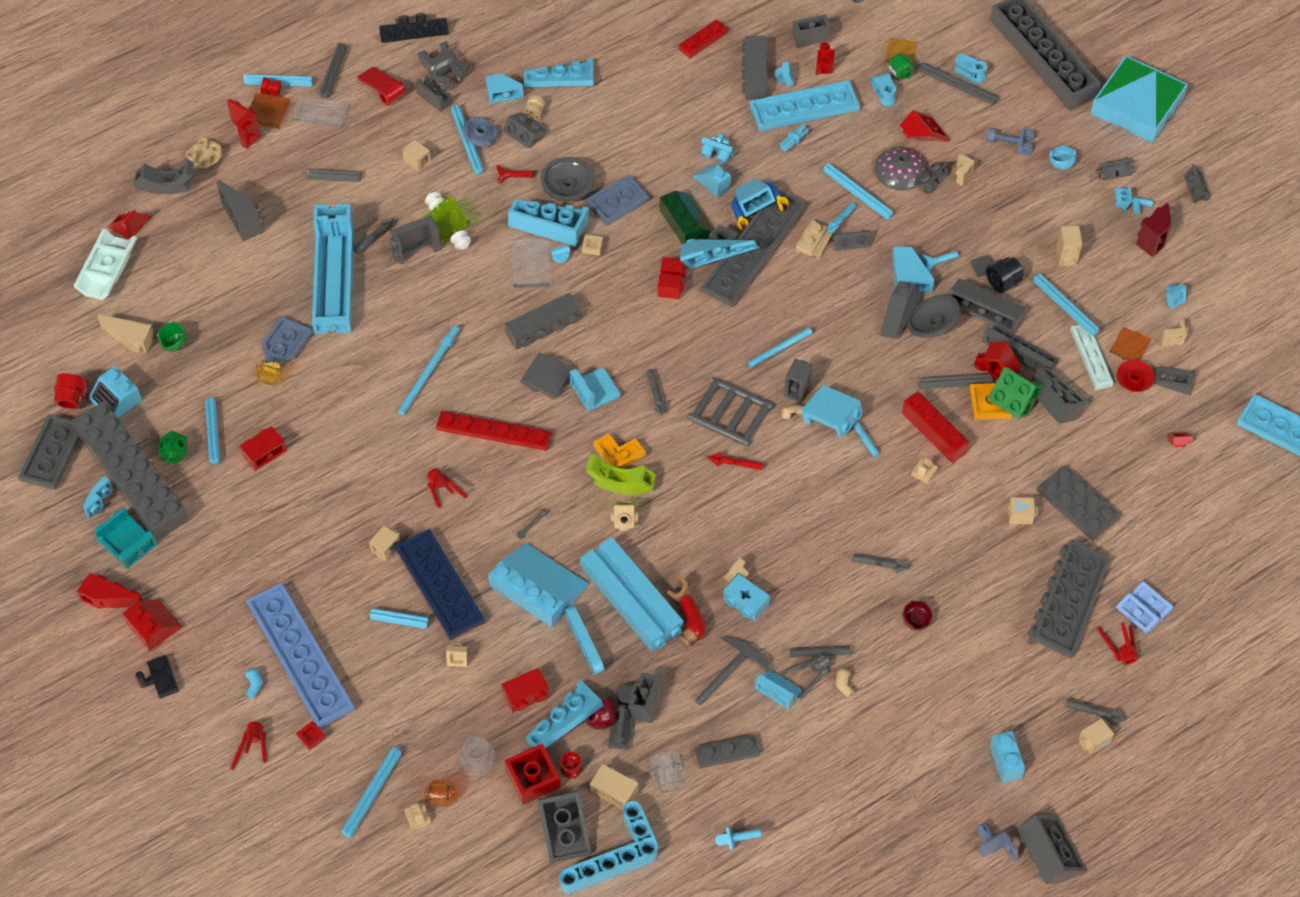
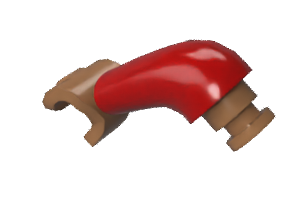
(695, 623)

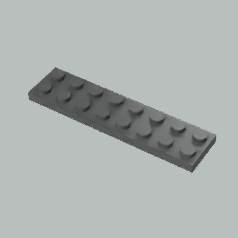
(767, 230)

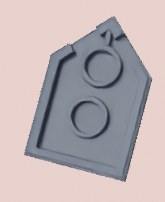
(285, 340)

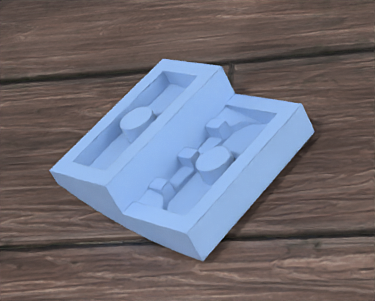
(1144, 607)

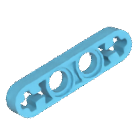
(584, 640)

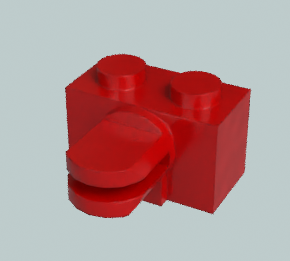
(996, 359)

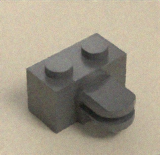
(643, 697)

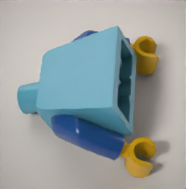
(753, 197)

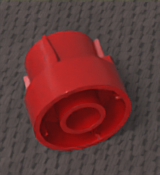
(70, 390)

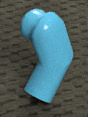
(255, 680)

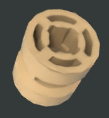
(534, 107)

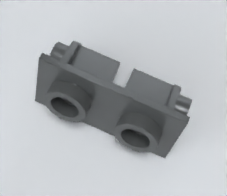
(1122, 166)
(937, 171)
(1196, 184)
(851, 240)
(621, 729)

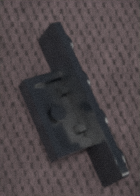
(413, 28)

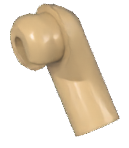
(793, 408)

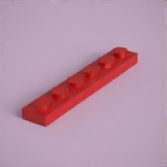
(494, 430)

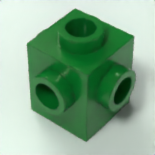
(173, 447)

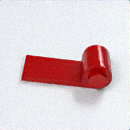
(386, 86)

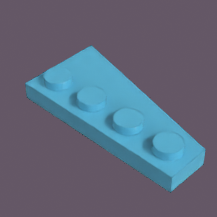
(571, 75)
(570, 713)

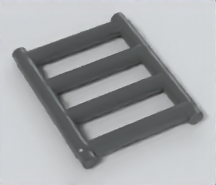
(728, 432)

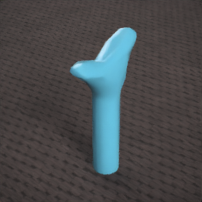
(932, 261)

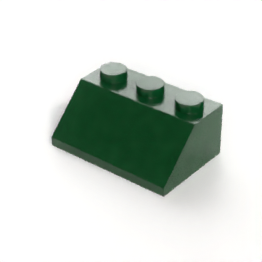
(684, 216)

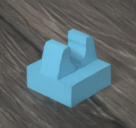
(785, 74)
(1175, 295)

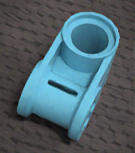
(884, 89)

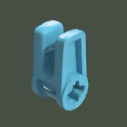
(969, 67)

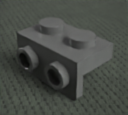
(523, 129)

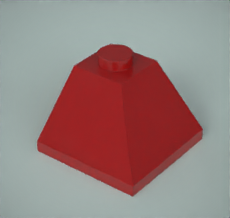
(923, 127)

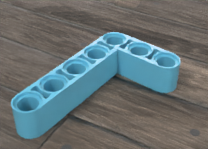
(616, 856)

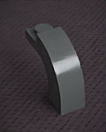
(164, 182)

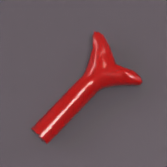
(504, 173)

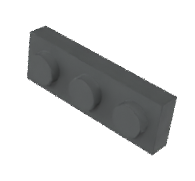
(727, 751)

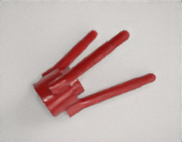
(438, 480)
(1128, 651)
(253, 734)

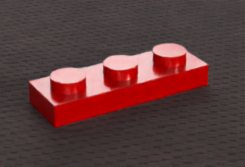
(703, 38)

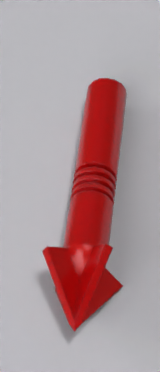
(717, 458)

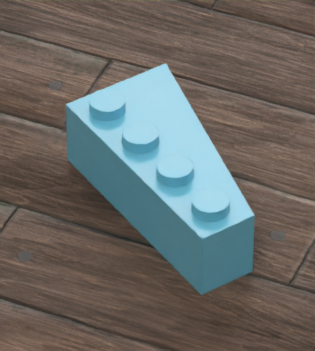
(549, 221)

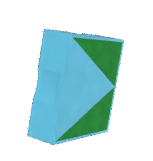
(1139, 98)

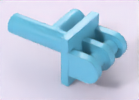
(1124, 198)
(730, 837)

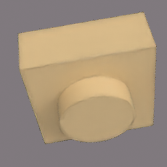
(592, 244)

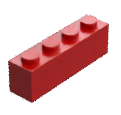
(935, 427)

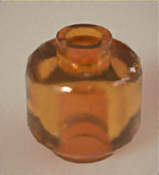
(441, 793)

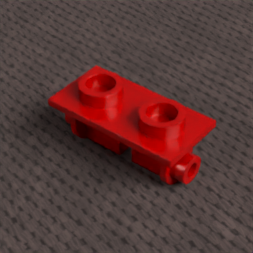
(825, 59)

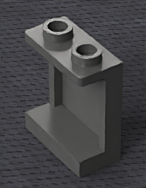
(414, 236)

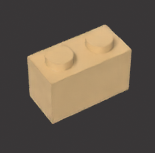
(1068, 245)
(614, 786)

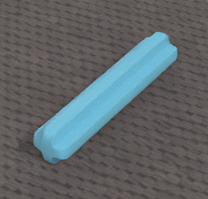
(399, 618)

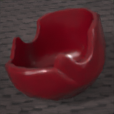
(917, 615)

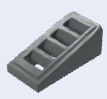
(1179, 386)

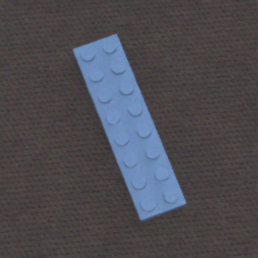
(300, 655)

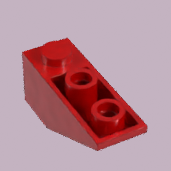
(104, 594)

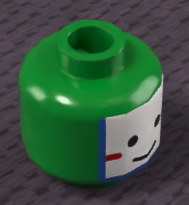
(901, 66)

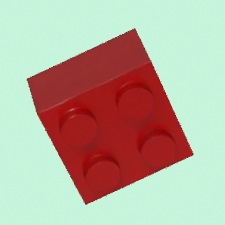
(532, 774)

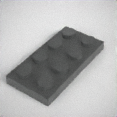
(50, 453)
(1078, 502)

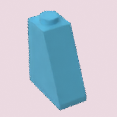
(910, 269)

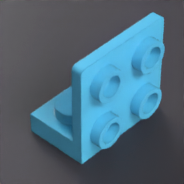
(594, 388)

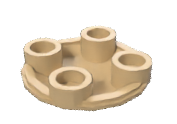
(204, 153)

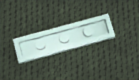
(1091, 358)

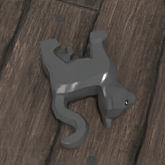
(443, 63)

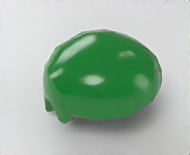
(172, 336)

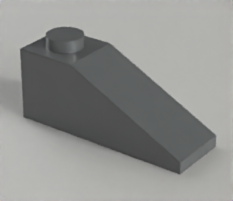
(900, 308)

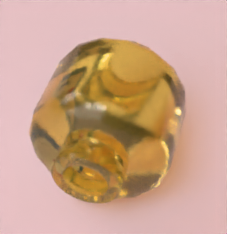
(268, 372)

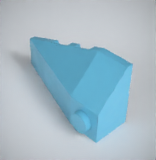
(705, 251)

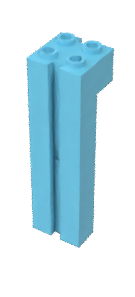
(333, 268)

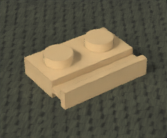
(814, 239)

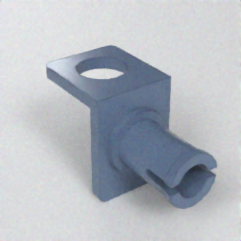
(993, 842)

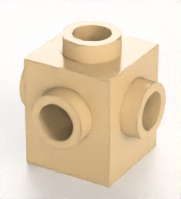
(622, 509)

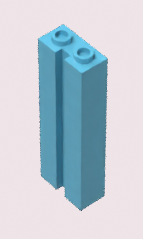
(632, 594)

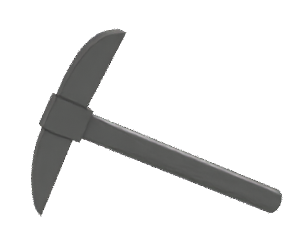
(745, 651)

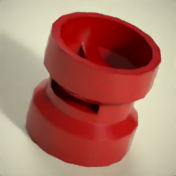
(271, 87)
(573, 761)

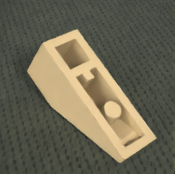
(131, 334)

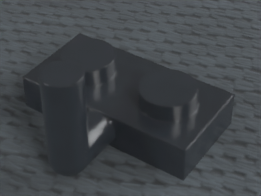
(161, 677)

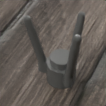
(818, 664)

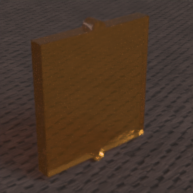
(1130, 345)

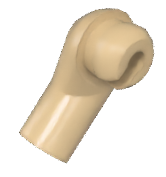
(842, 682)

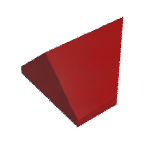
(129, 223)

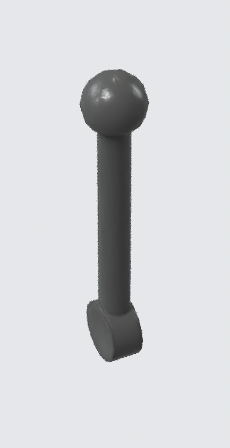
(521, 534)

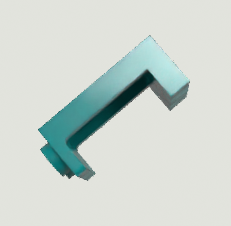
(125, 538)

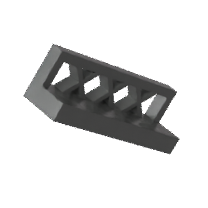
(1024, 351)

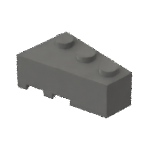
(1058, 397)

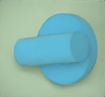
(560, 254)

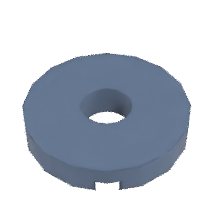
(480, 139)

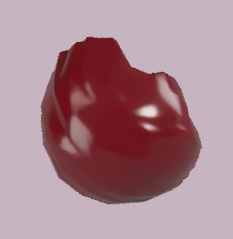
(604, 716)

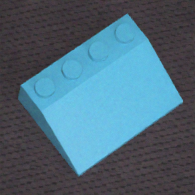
(536, 584)

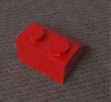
(151, 622)

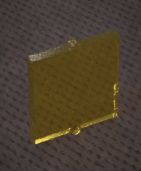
(900, 46)

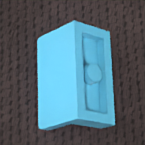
(777, 688)

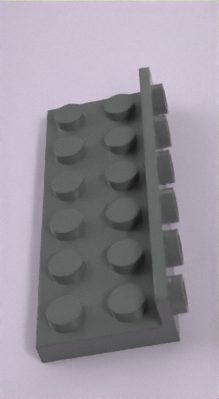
(1069, 598)

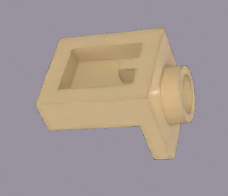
(965, 169)
(1174, 336)

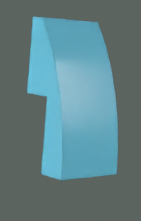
(93, 502)

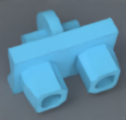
(718, 145)

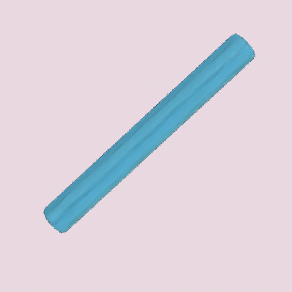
(470, 148)
(858, 191)
(1066, 304)
(371, 792)

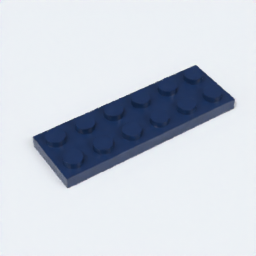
(440, 584)

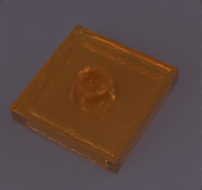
(269, 109)

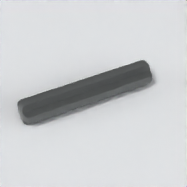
(333, 175)

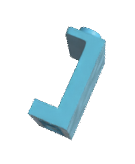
(832, 410)

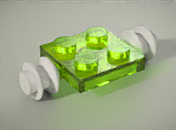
(449, 220)

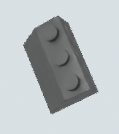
(1051, 849)

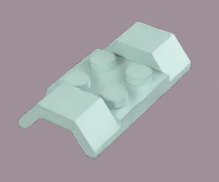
(104, 265)

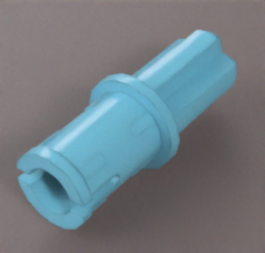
(793, 138)

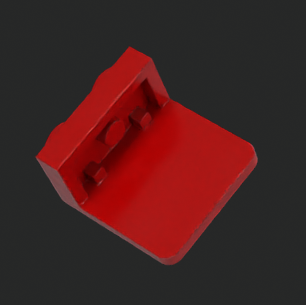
(246, 123)

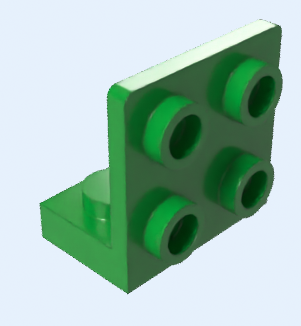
(1015, 393)

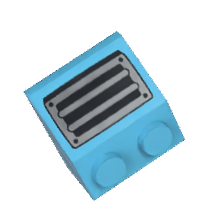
(116, 391)

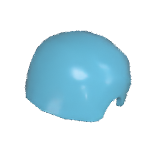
(1062, 157)

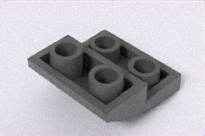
(546, 375)

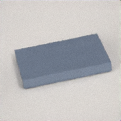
(617, 200)

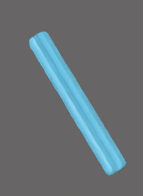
(287, 80)
(212, 430)

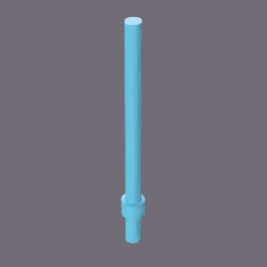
(446, 342)

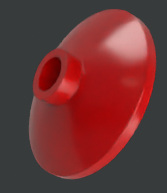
(1138, 370)

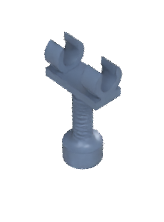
(1023, 148)

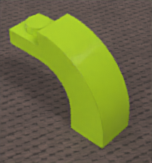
(618, 480)

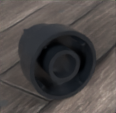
(1004, 274)

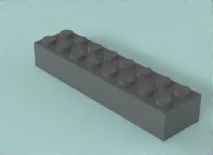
(1045, 52)
(130, 470)

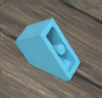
(503, 88)
(714, 179)

